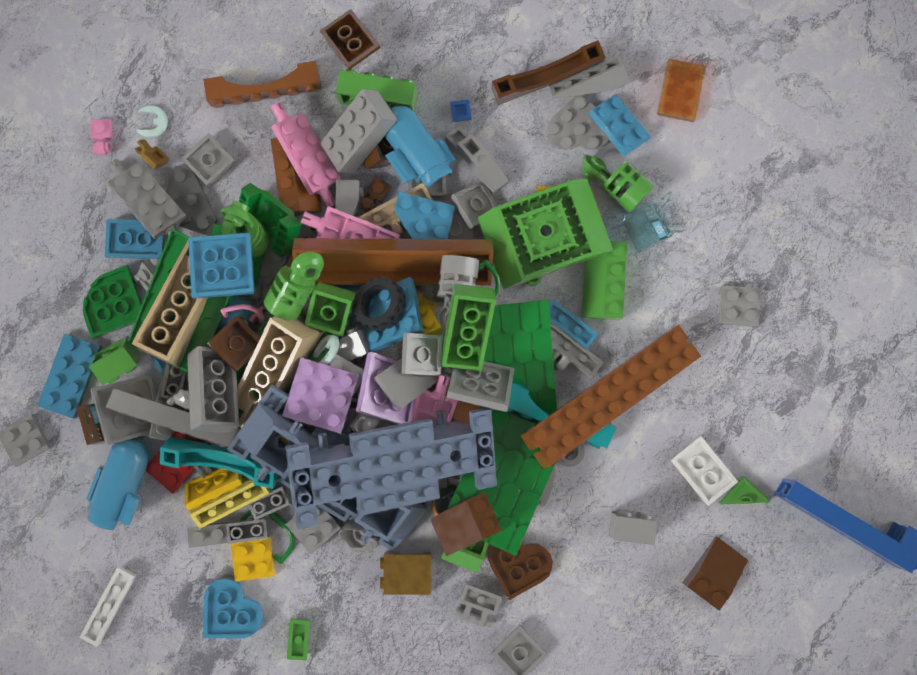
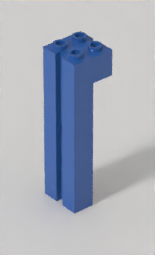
(895, 547)

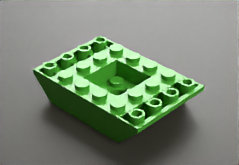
(526, 254)

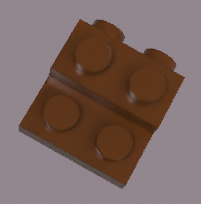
(235, 342)

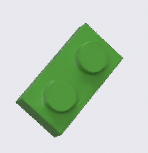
(298, 639)

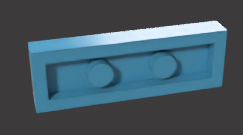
(571, 324)

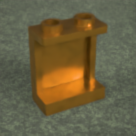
(406, 574)

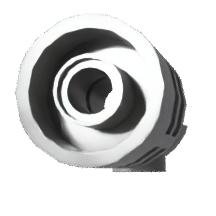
(454, 271)

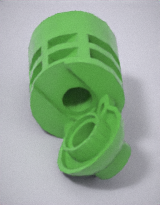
(616, 182)
(239, 221)
(294, 286)

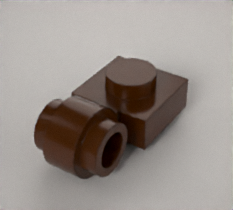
(378, 191)

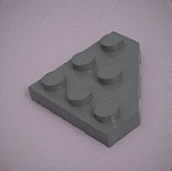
(191, 199)

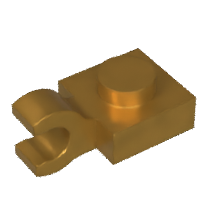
(152, 156)

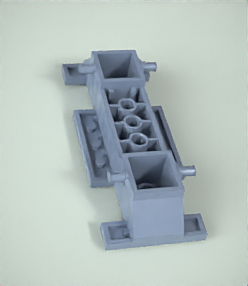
(260, 438)
(390, 465)

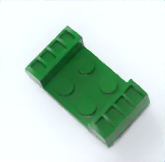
(274, 216)

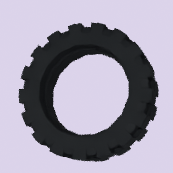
(392, 313)

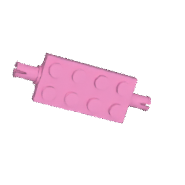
(305, 153)
(344, 226)
(434, 400)

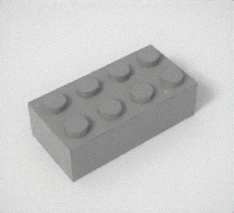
(358, 131)
(211, 392)

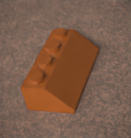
(289, 185)

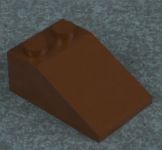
(349, 39)
(465, 524)
(716, 573)

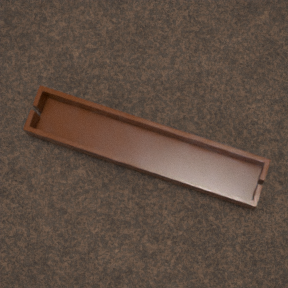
(397, 259)
(610, 396)

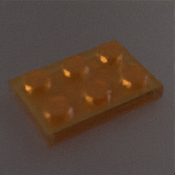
(681, 90)

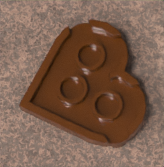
(521, 571)

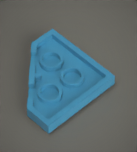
(423, 216)

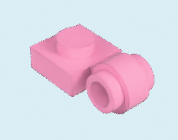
(100, 132)

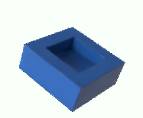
(460, 111)

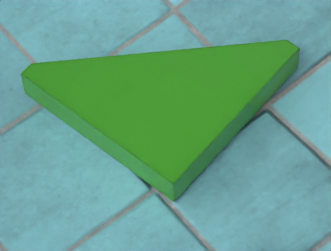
(744, 493)

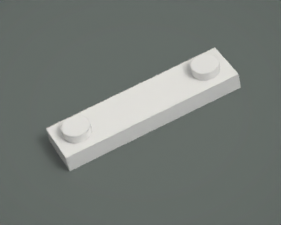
(108, 606)

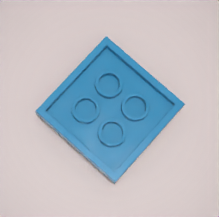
(221, 265)
(408, 323)

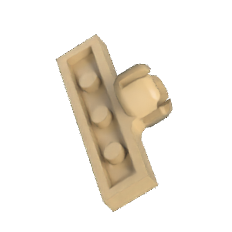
(385, 212)

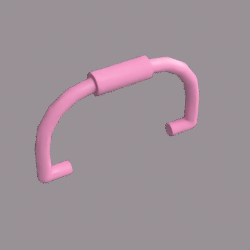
(258, 313)

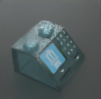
(646, 227)

